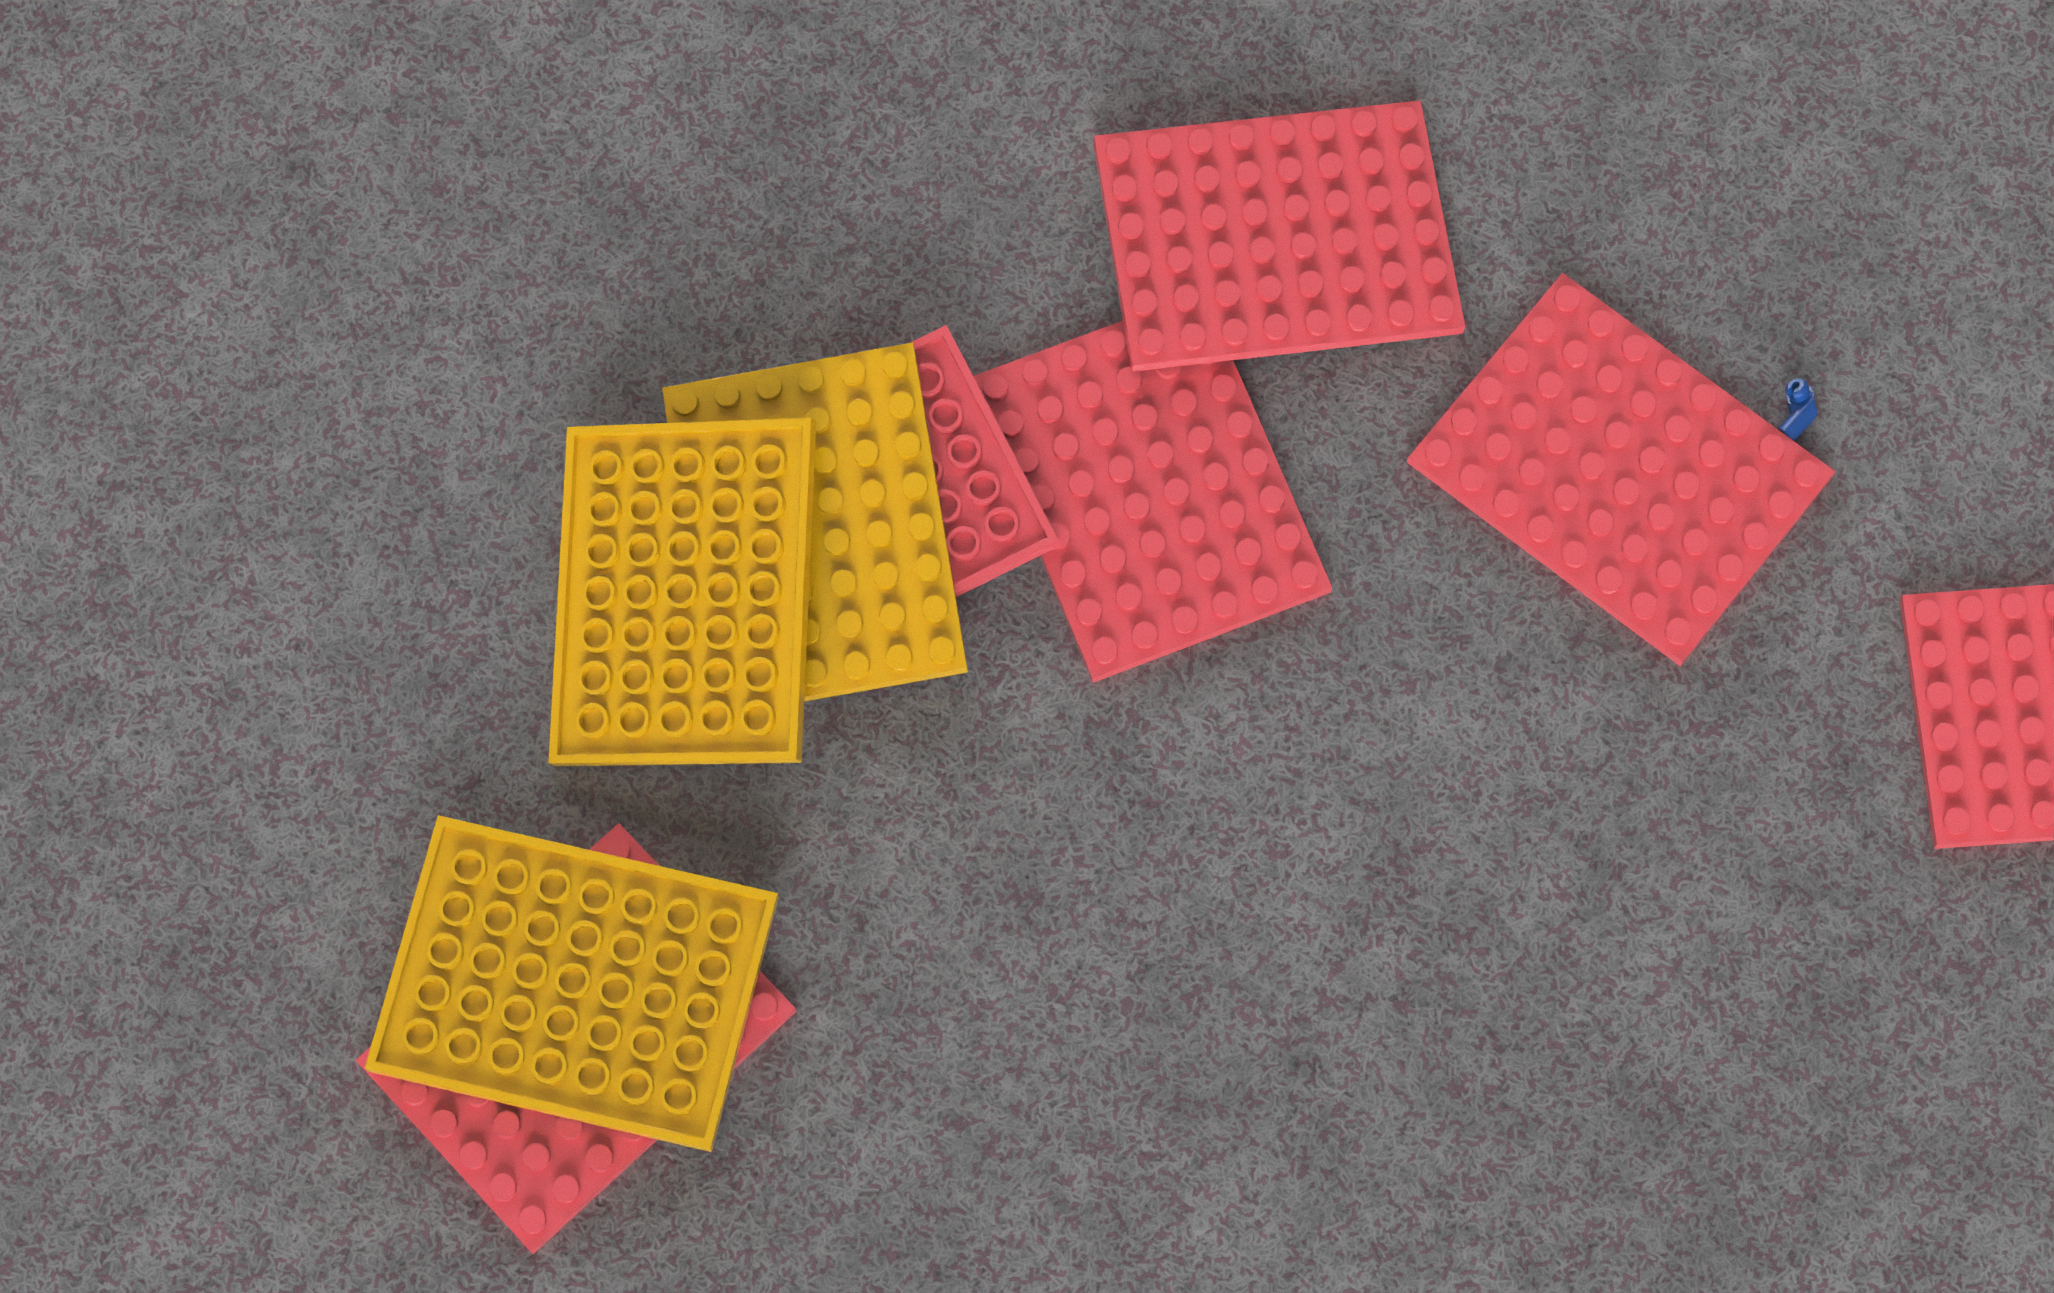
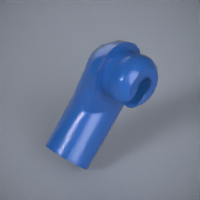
(1801, 408)

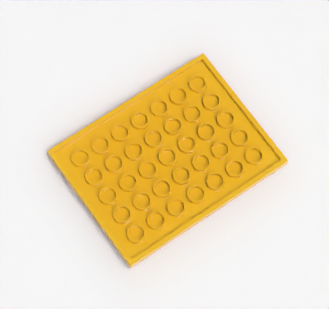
(878, 537)
(683, 593)
(573, 983)

